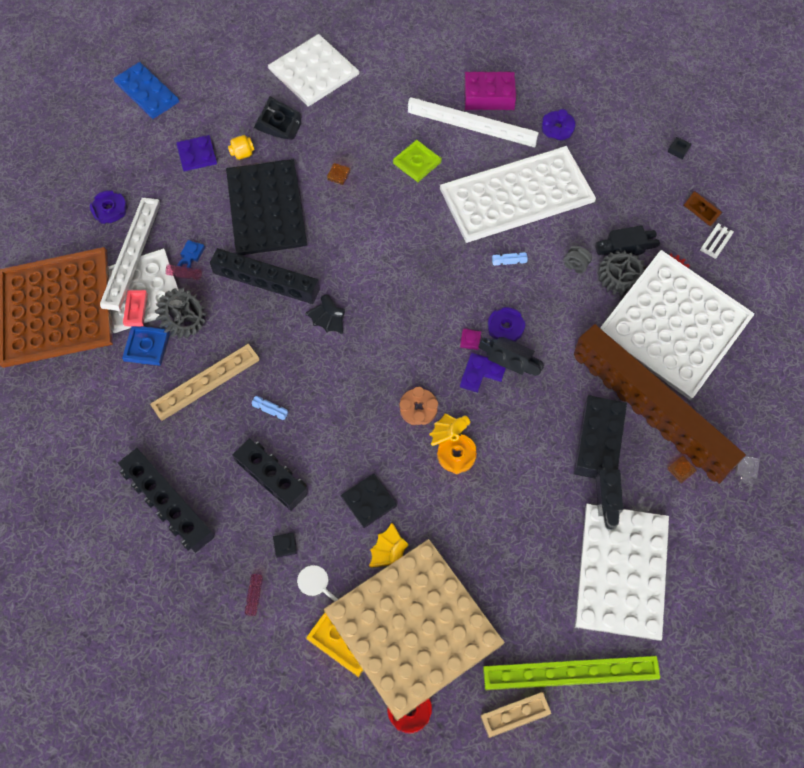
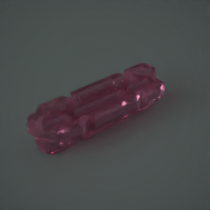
(183, 272)
(253, 595)

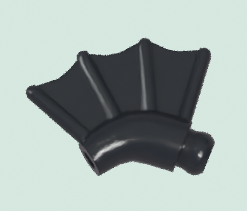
(327, 315)

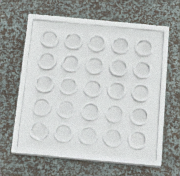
(676, 324)

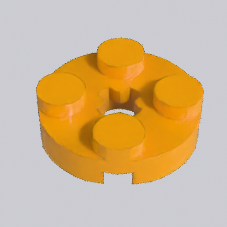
(461, 463)

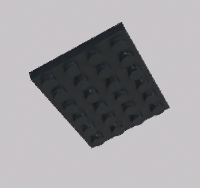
(265, 207)

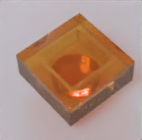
(338, 174)
(682, 469)

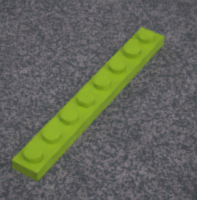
(571, 673)

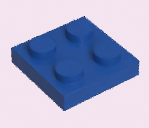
(145, 345)

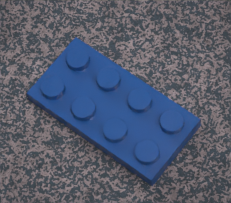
(146, 90)

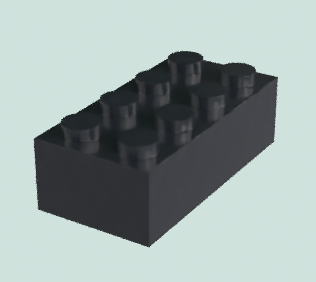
(599, 434)

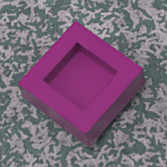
(470, 339)

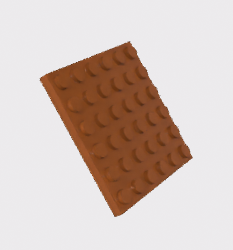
(54, 307)

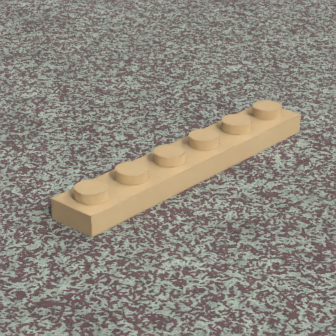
(204, 382)

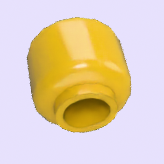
(241, 147)

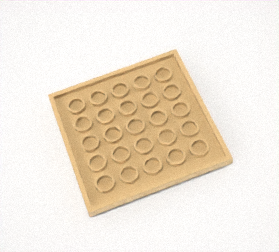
(413, 628)

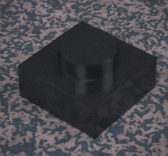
(679, 148)
(284, 545)

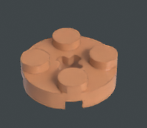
(418, 417)

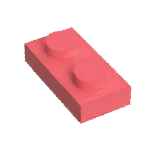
(135, 308)

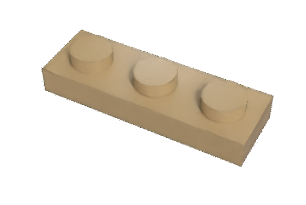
(515, 715)

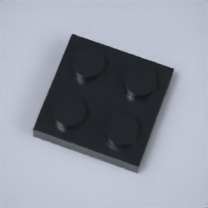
(368, 500)

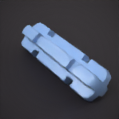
(511, 258)
(269, 407)

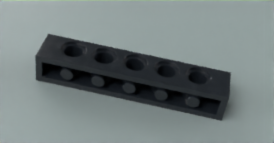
(265, 276)
(137, 462)

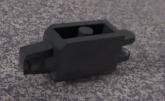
(628, 239)
(512, 355)
(609, 493)

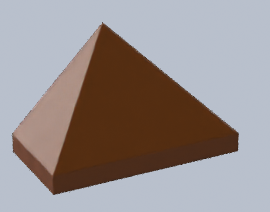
(703, 208)

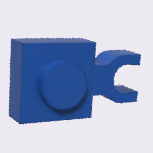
(191, 252)

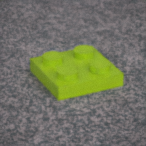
(417, 161)

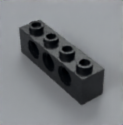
(288, 497)

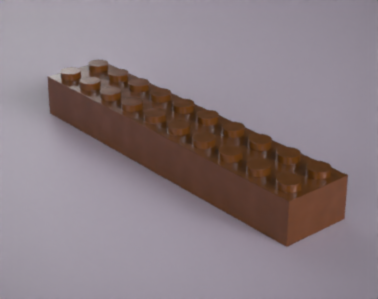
(658, 404)

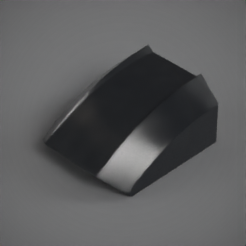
(278, 120)

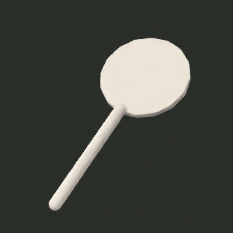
(314, 581)

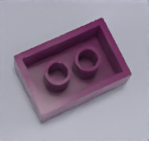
(489, 90)

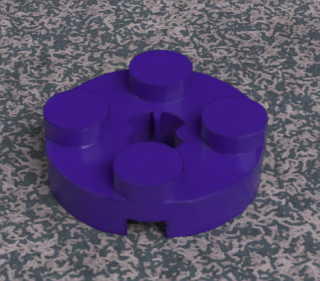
(562, 117)
(110, 215)
(501, 317)

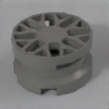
(578, 259)

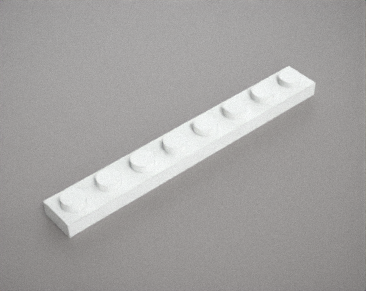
(472, 122)
(130, 254)

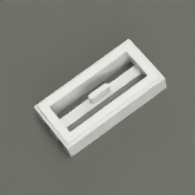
(722, 231)

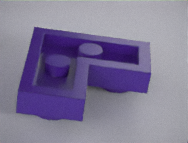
(480, 367)

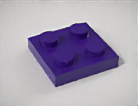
(196, 153)

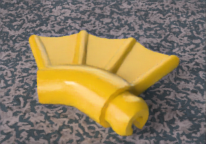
(448, 428)
(388, 548)

